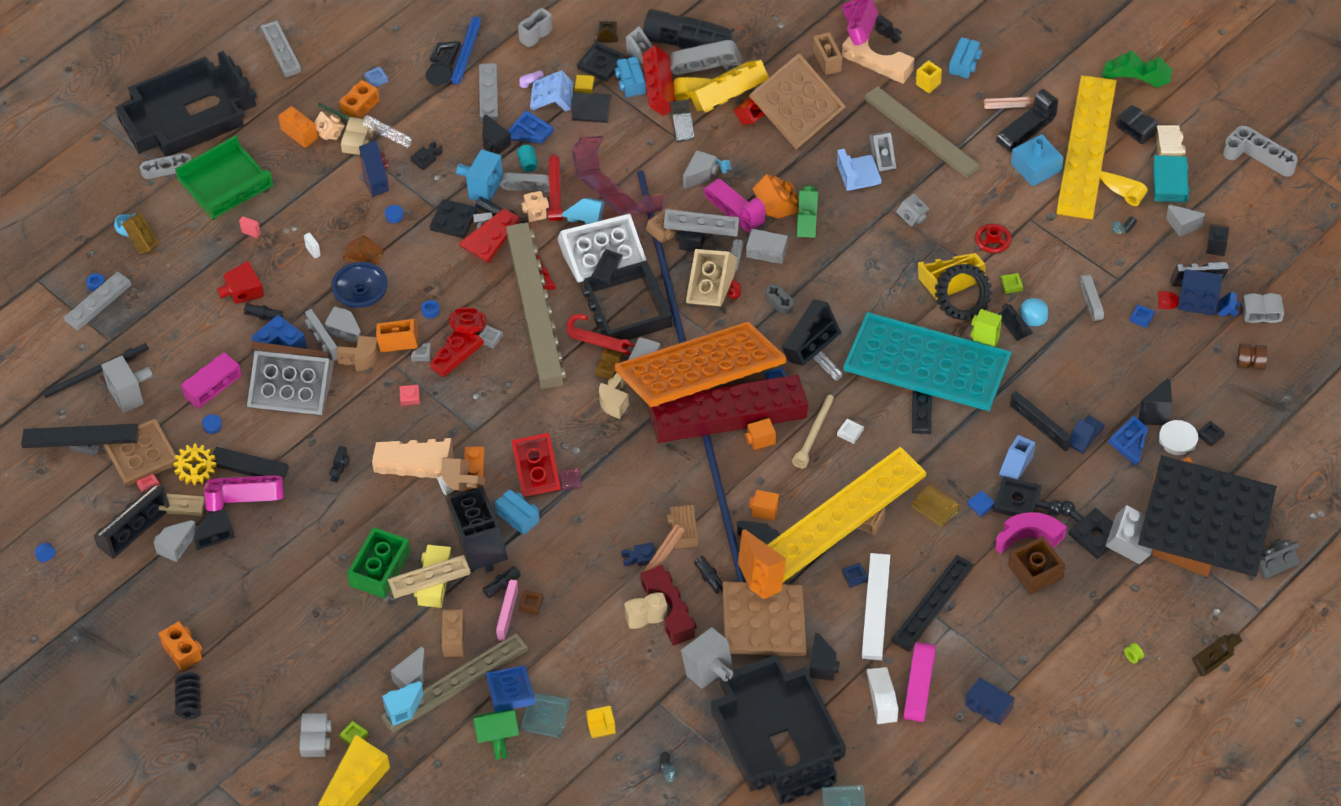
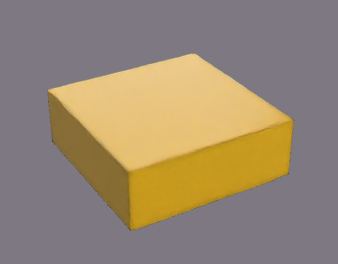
(584, 83)

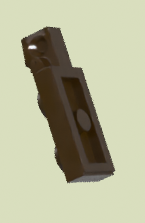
(1216, 653)

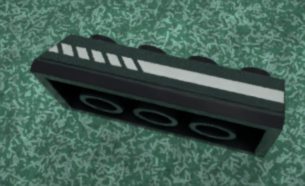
(132, 521)

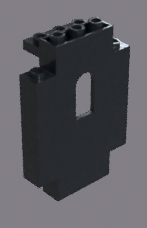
(158, 111)
(766, 702)

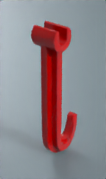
(555, 211)
(594, 338)

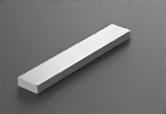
(876, 606)

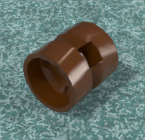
(1252, 356)

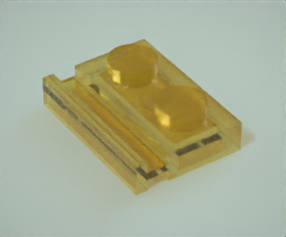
(936, 505)

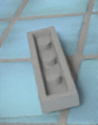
(281, 49)
(488, 91)
(701, 222)
(97, 301)

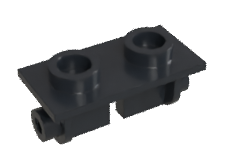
(1014, 322)

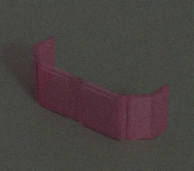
(588, 170)

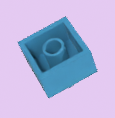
(1037, 160)
(483, 176)

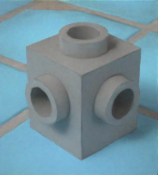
(913, 210)

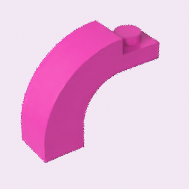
(1030, 526)

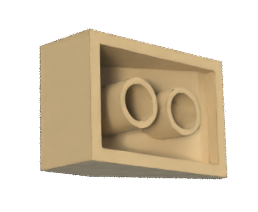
(710, 277)

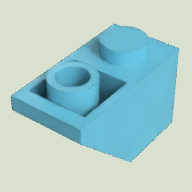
(586, 210)
(403, 702)

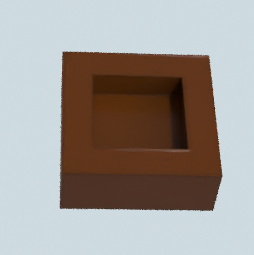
(531, 602)

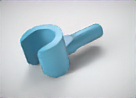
(724, 165)

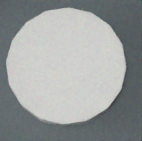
(1178, 437)

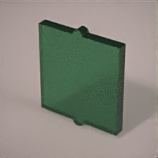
(333, 111)

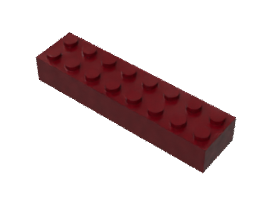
(729, 408)

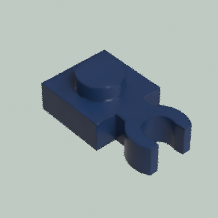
(642, 554)

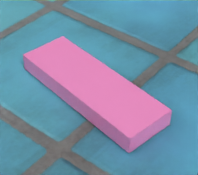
(507, 610)

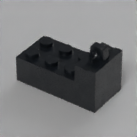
(477, 529)

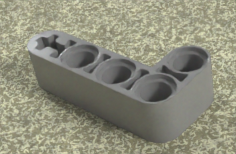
(706, 56)
(1260, 148)

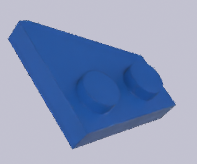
(530, 129)
(1130, 440)

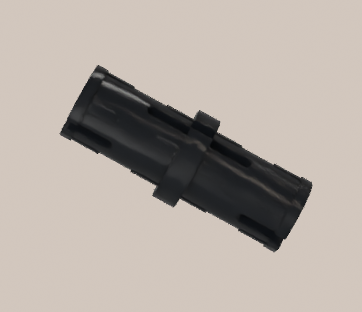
(262, 312)
(709, 574)
(501, 582)

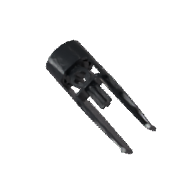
(683, 31)

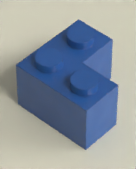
(280, 332)

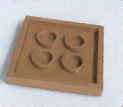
(146, 457)

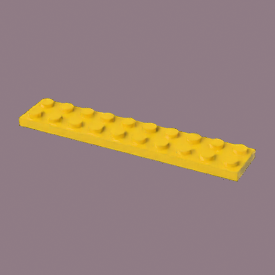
(1086, 147)
(847, 510)

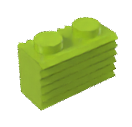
(986, 328)

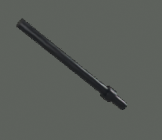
(128, 355)

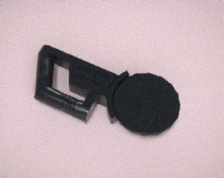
(440, 70)

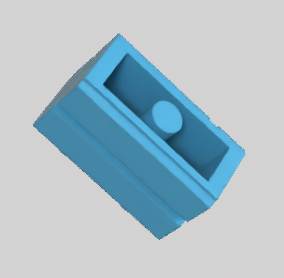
(965, 57)
(630, 76)
(517, 511)

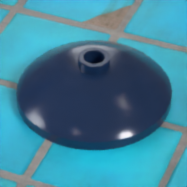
(358, 278)

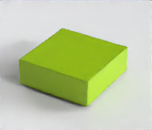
(1011, 283)
(350, 731)

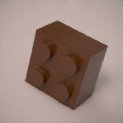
(1036, 565)

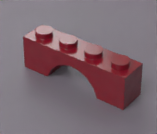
(678, 624)

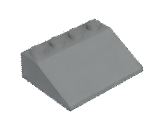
(289, 382)

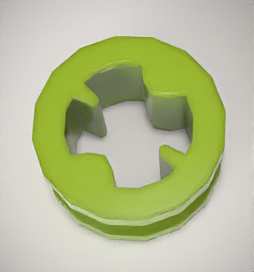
(1134, 653)

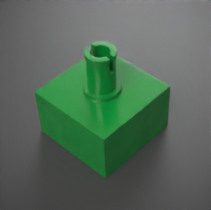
(495, 728)

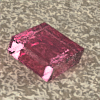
(570, 479)

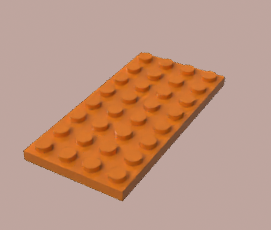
(699, 364)

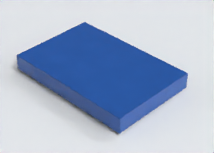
(510, 688)

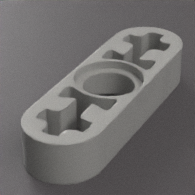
(152, 164)
(514, 182)
(1091, 297)

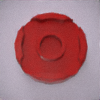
(467, 320)

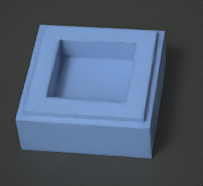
(376, 77)

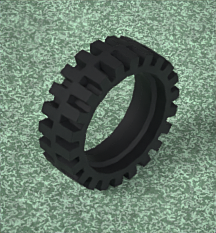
(942, 287)

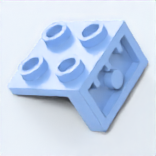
(552, 88)
(858, 171)

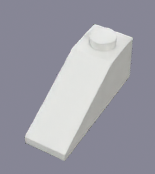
(882, 695)

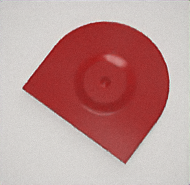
(1167, 300)

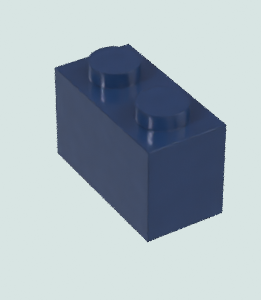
(989, 701)

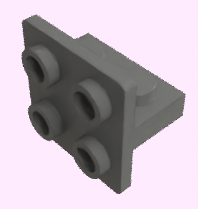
(1278, 557)

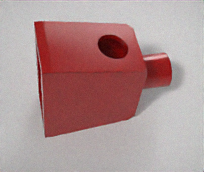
(241, 284)

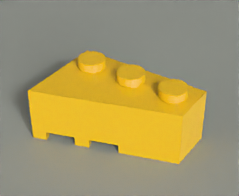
(931, 272)

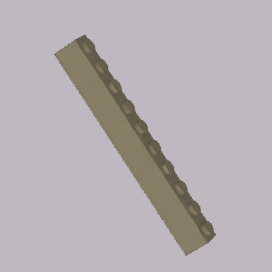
(534, 306)

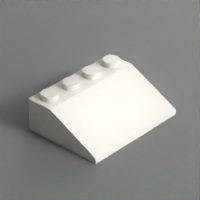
(586, 244)

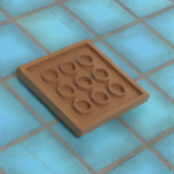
(797, 101)
(762, 624)

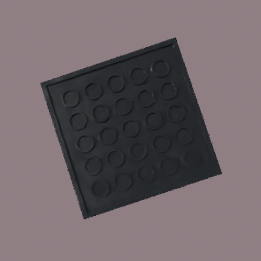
(1208, 516)

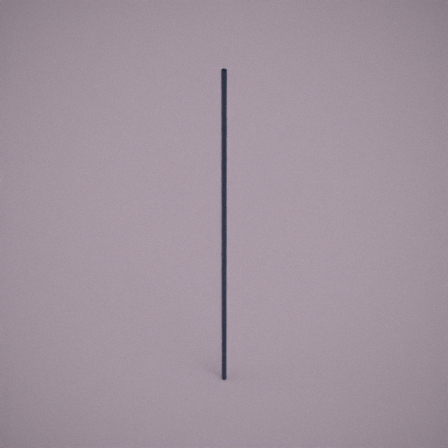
(706, 438)

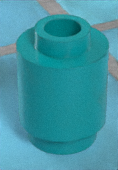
(527, 158)

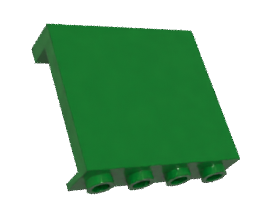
(223, 178)

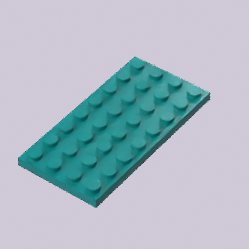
(927, 361)

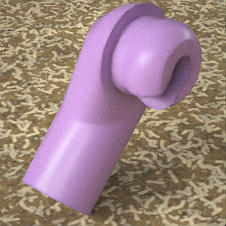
(529, 78)

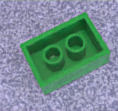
(378, 561)

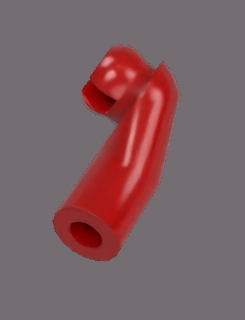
(735, 290)

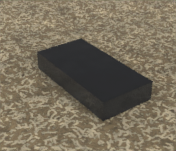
(606, 267)

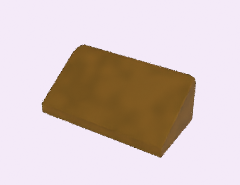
(140, 233)

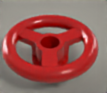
(993, 235)

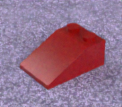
(536, 465)

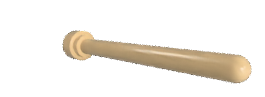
(802, 458)

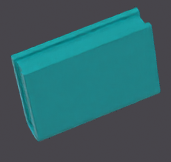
(1170, 179)

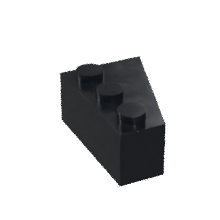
(811, 333)

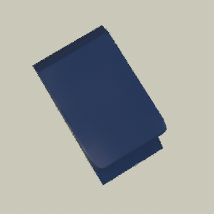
(1085, 433)

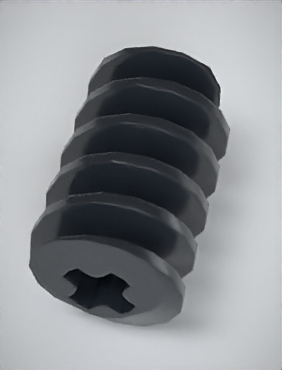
(187, 695)

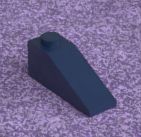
(373, 168)

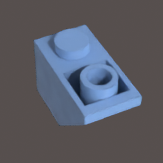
(1017, 458)

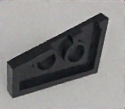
(1215, 268)

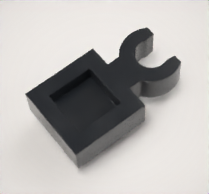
(885, 28)
(425, 157)
(340, 461)

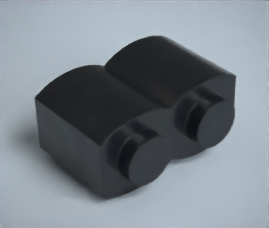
(1137, 124)

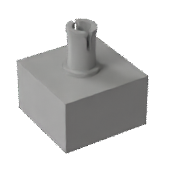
(124, 383)
(707, 658)

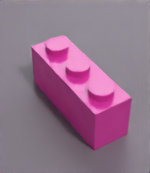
(211, 380)

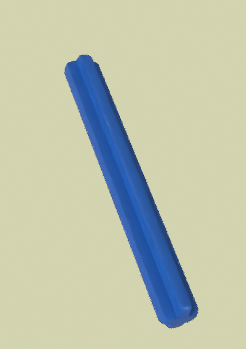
(466, 50)

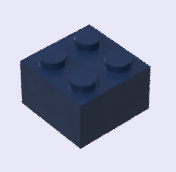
(1200, 292)

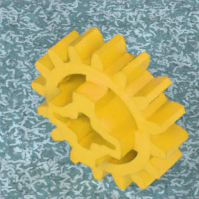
(186, 464)

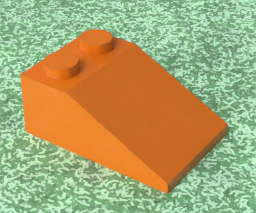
(761, 566)

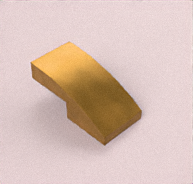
(606, 366)

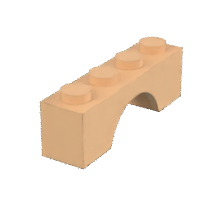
(894, 66)

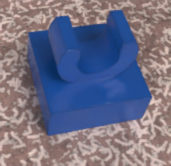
(1228, 305)

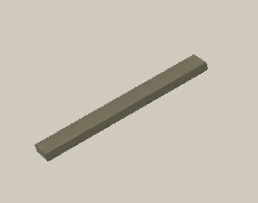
(922, 132)
(464, 677)

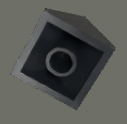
(591, 107)
(1157, 405)

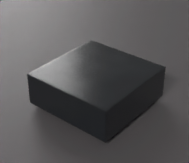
(1211, 433)

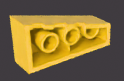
(728, 85)
(356, 774)

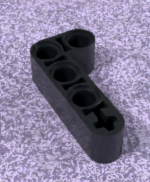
(1029, 123)

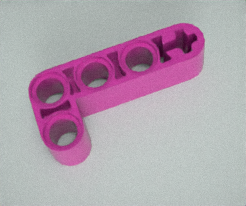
(861, 18)
(750, 214)
(242, 489)
(919, 681)

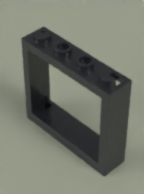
(638, 329)

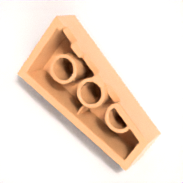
(412, 458)

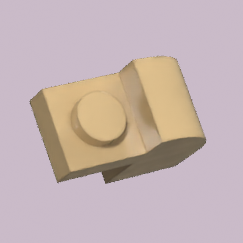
(611, 397)

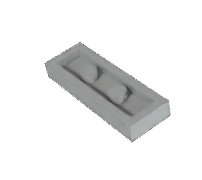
(320, 334)

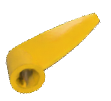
(685, 84)
(1126, 187)

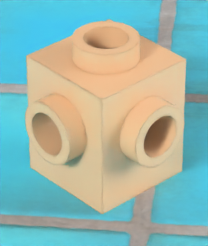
(329, 125)
(535, 206)

